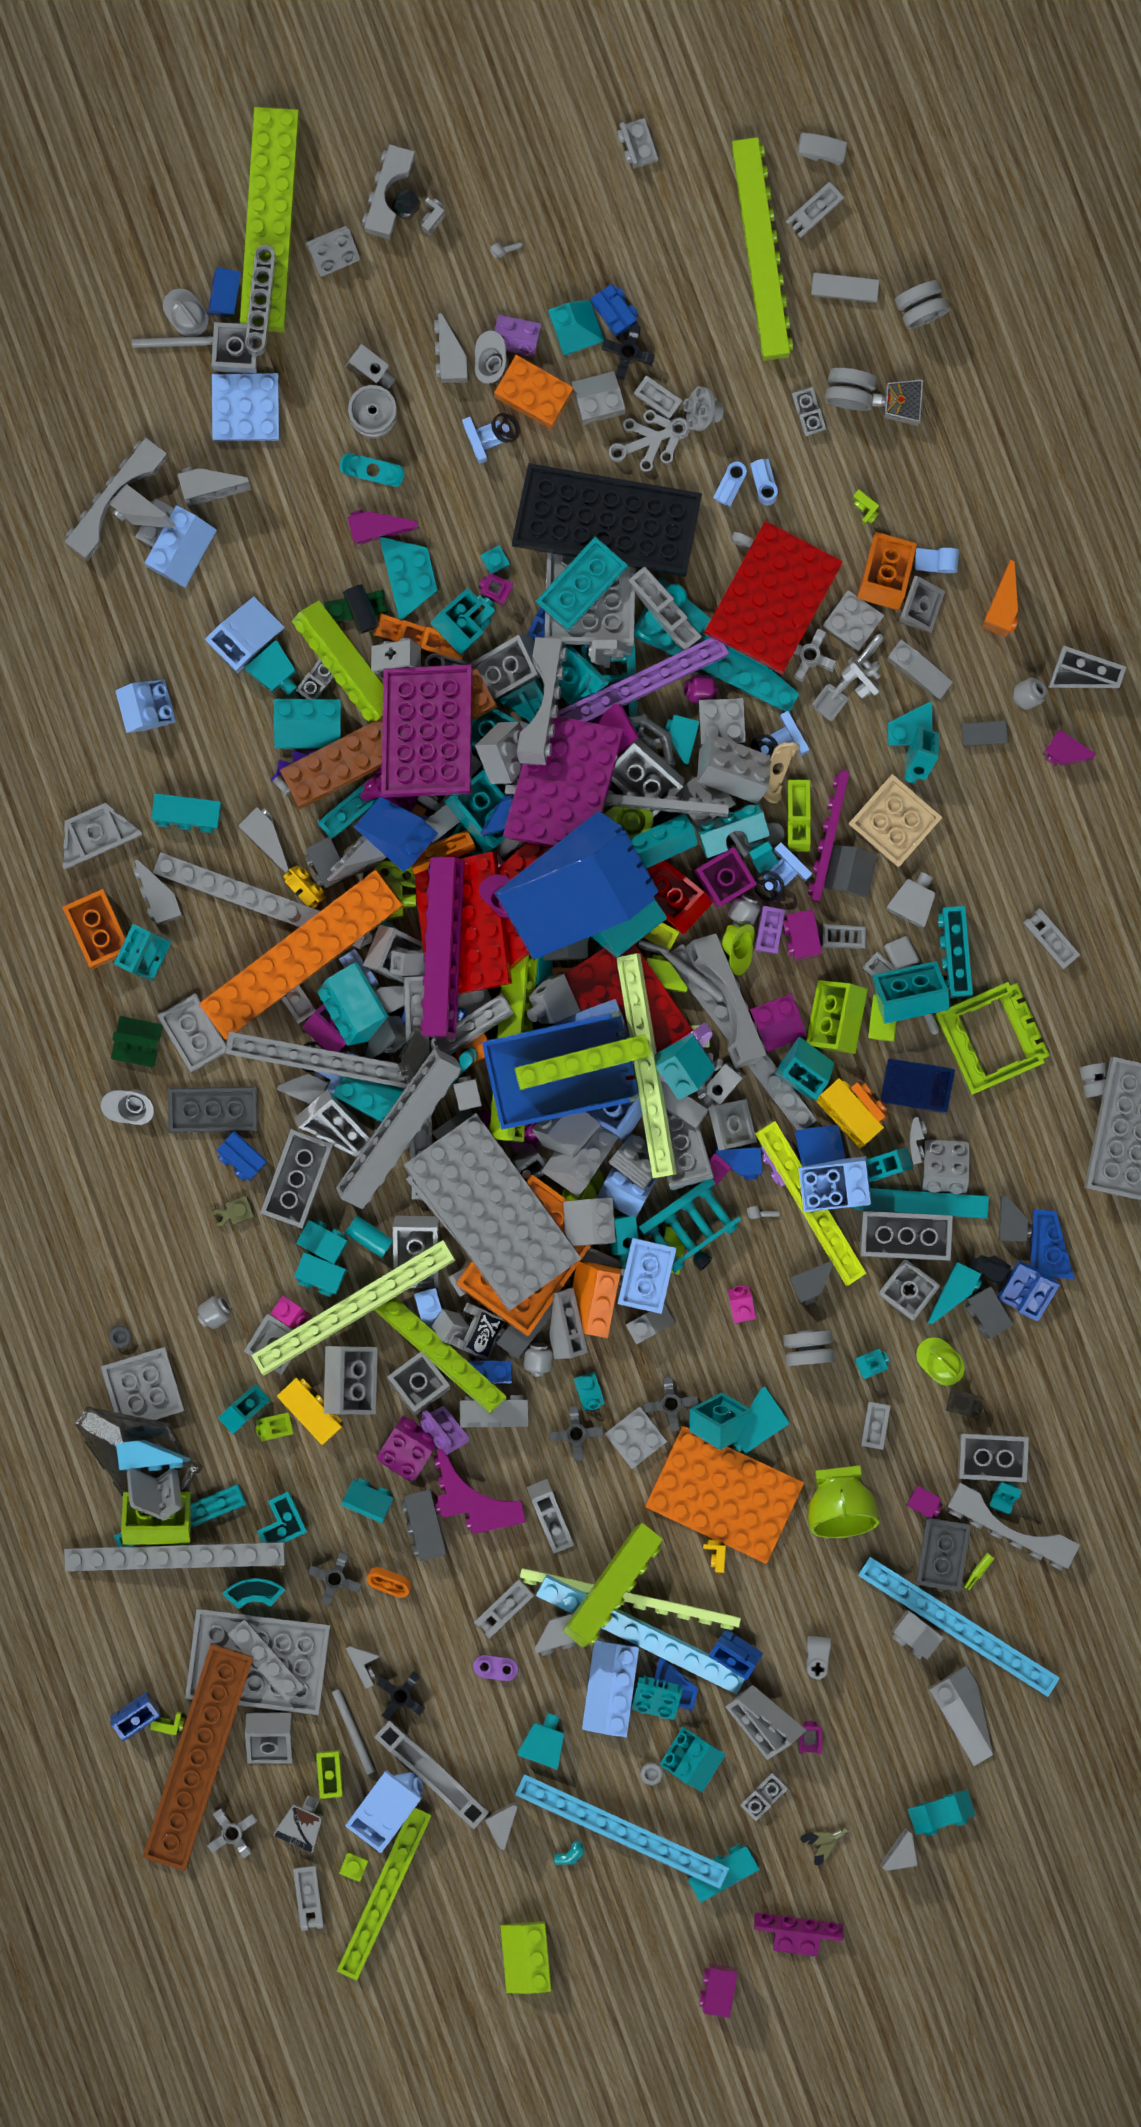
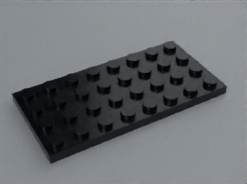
(634, 519)

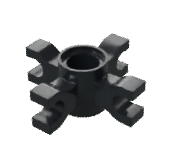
(643, 357)
(391, 1689)

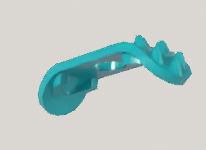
(357, 465)
(648, 626)

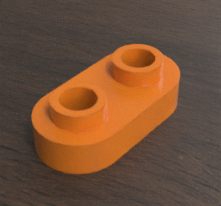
(389, 1582)

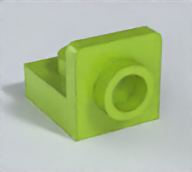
(864, 503)
(274, 1427)
(164, 1724)

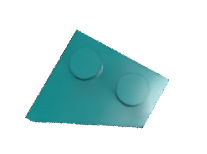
(903, 729)

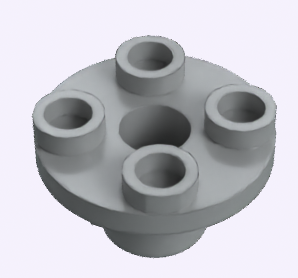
(702, 409)

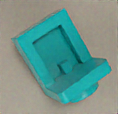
(483, 618)
(762, 856)
(589, 1391)
(1004, 1497)

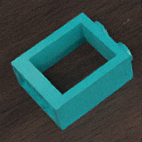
(149, 946)

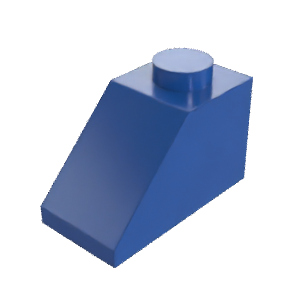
(498, 818)
(743, 1161)

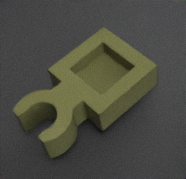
(237, 1211)

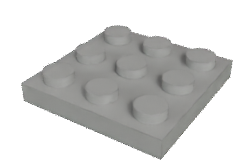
(143, 1386)

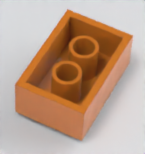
(533, 392)
(96, 928)

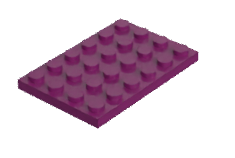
(427, 731)
(569, 788)

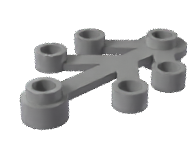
(651, 438)

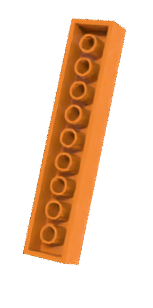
(302, 954)

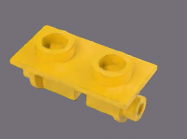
(299, 878)

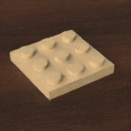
(895, 821)

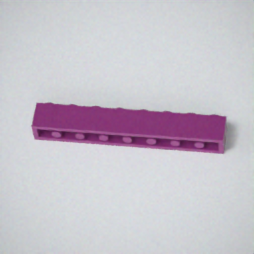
(442, 947)

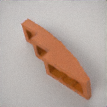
(429, 639)

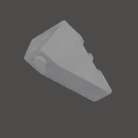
(963, 1709)

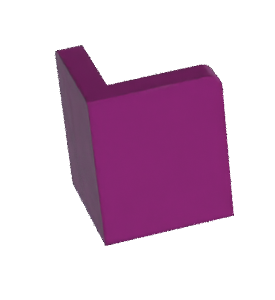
(719, 1168)

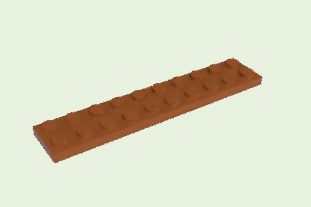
(355, 755)
(198, 1757)

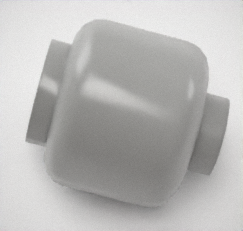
(1029, 693)
(744, 910)
(214, 1312)
(538, 1359)

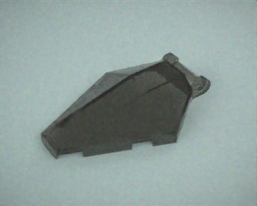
(106, 1428)

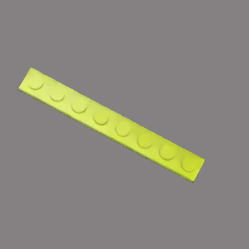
(820, 1221)

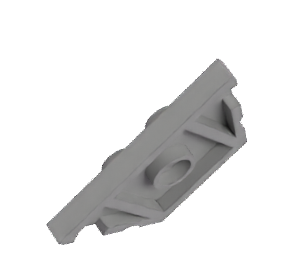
(95, 834)

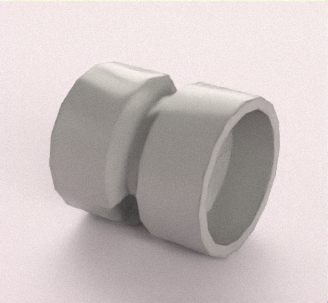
(1094, 1088)

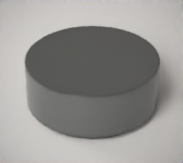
(776, 834)
(120, 1336)

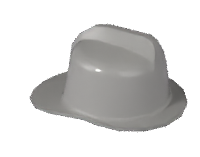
(185, 312)
(490, 357)
(127, 1106)

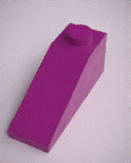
(372, 526)

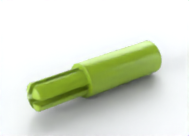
(979, 1571)

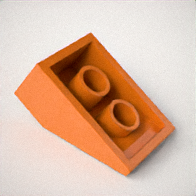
(887, 571)
(1004, 607)

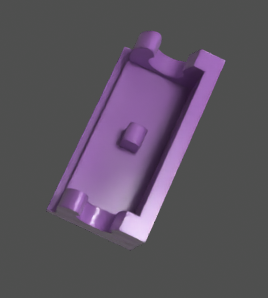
(769, 930)

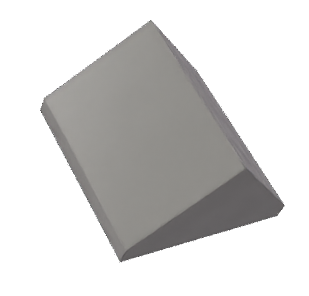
(922, 605)
(501, 1822)
(901, 1853)

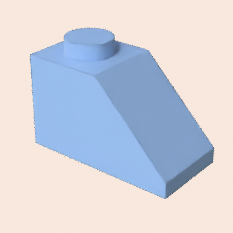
(428, 1306)

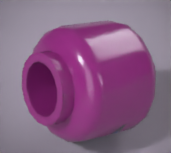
(700, 688)

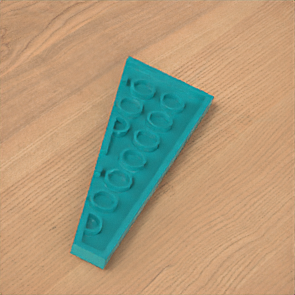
(734, 669)

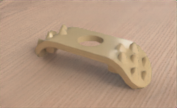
(781, 754)

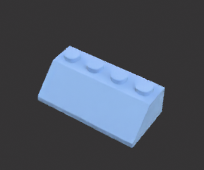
(610, 1688)

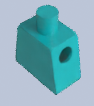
(273, 670)
(921, 755)
(624, 1231)
(543, 1742)

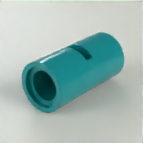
(369, 1236)

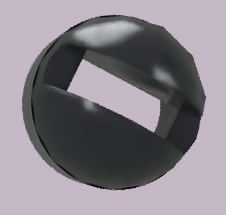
(701, 1260)

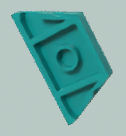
(409, 575)
(579, 677)

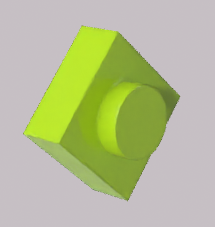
(353, 1866)

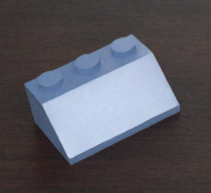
(181, 547)

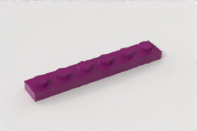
(830, 826)

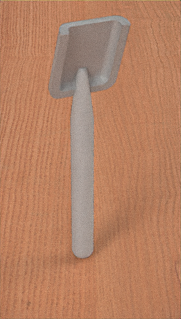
(831, 699)
(904, 955)
(685, 969)

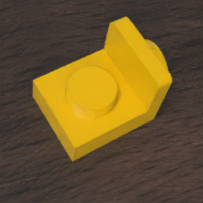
(717, 1559)

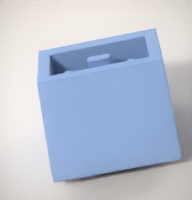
(145, 705)
(625, 1193)

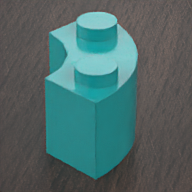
(255, 1590)
(942, 1812)

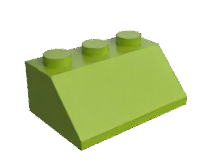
(836, 1016)
(145, 1529)
(526, 1957)

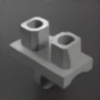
(855, 670)

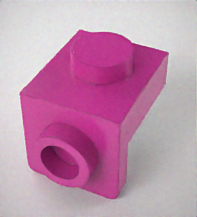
(741, 1304)
(290, 1313)

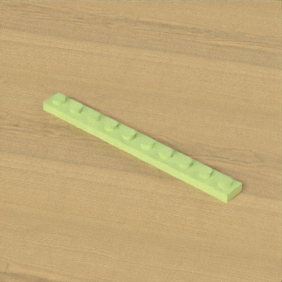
(647, 1074)
(353, 1307)
(641, 1602)

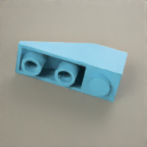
(147, 1454)

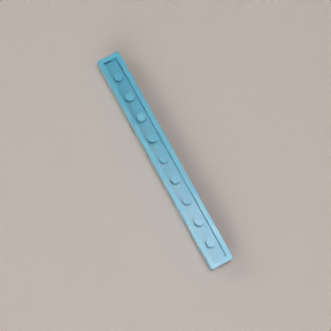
(958, 1626)
(645, 1636)
(622, 1831)

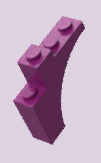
(460, 1498)

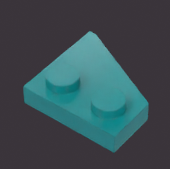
(525, 700)

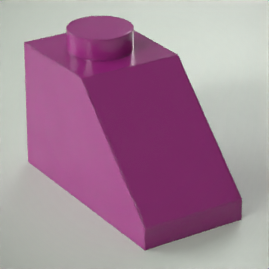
(1066, 751)

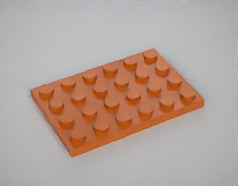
(529, 1312)
(724, 1495)

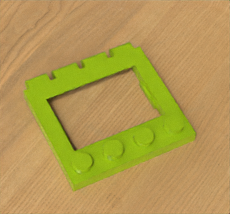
(964, 1051)

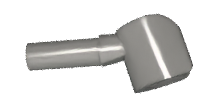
(498, 251)
(754, 1213)

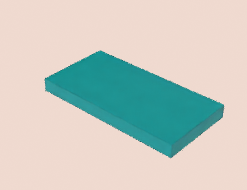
(581, 584)

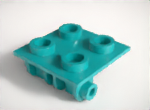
(655, 1699)

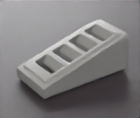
(823, 936)

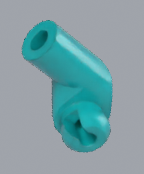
(572, 1856)

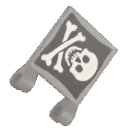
(481, 1333)

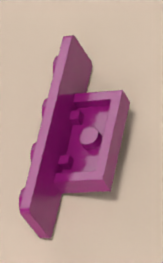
(798, 1934)

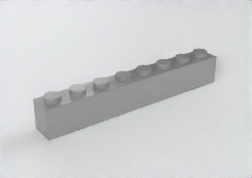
(398, 1128)

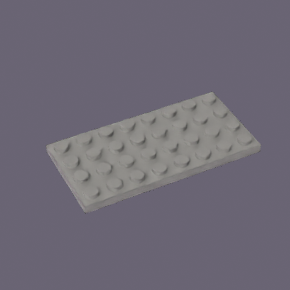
(492, 1212)

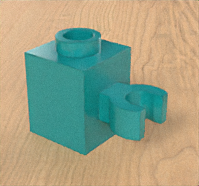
(872, 1363)

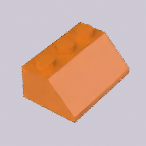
(595, 1295)

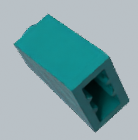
(764, 1423)

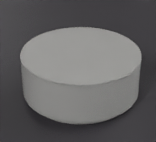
(742, 540)
(651, 1773)

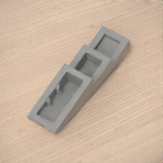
(663, 609)

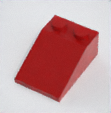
(678, 896)

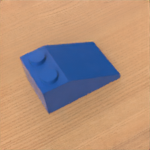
(396, 832)

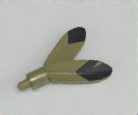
(827, 1840)

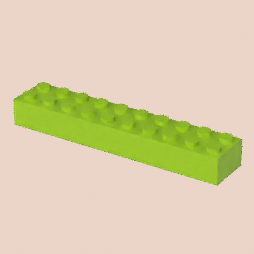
(271, 207)

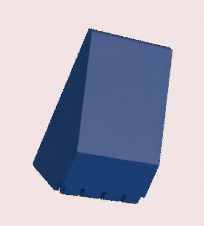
(578, 888)
(565, 1096)

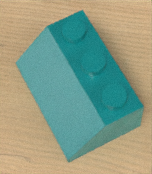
(306, 723)
(623, 936)
(911, 992)
(352, 1004)
(368, 1097)

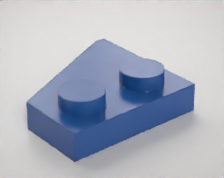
(668, 1673)

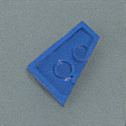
(1048, 1246)

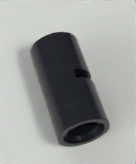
(361, 609)

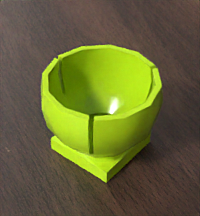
(841, 1504)

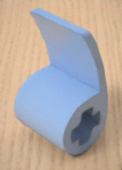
(939, 561)

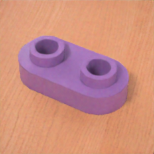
(495, 1667)

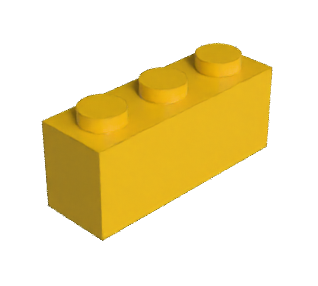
(849, 1113)
(310, 1410)

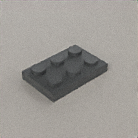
(943, 1554)

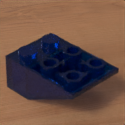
(917, 1086)

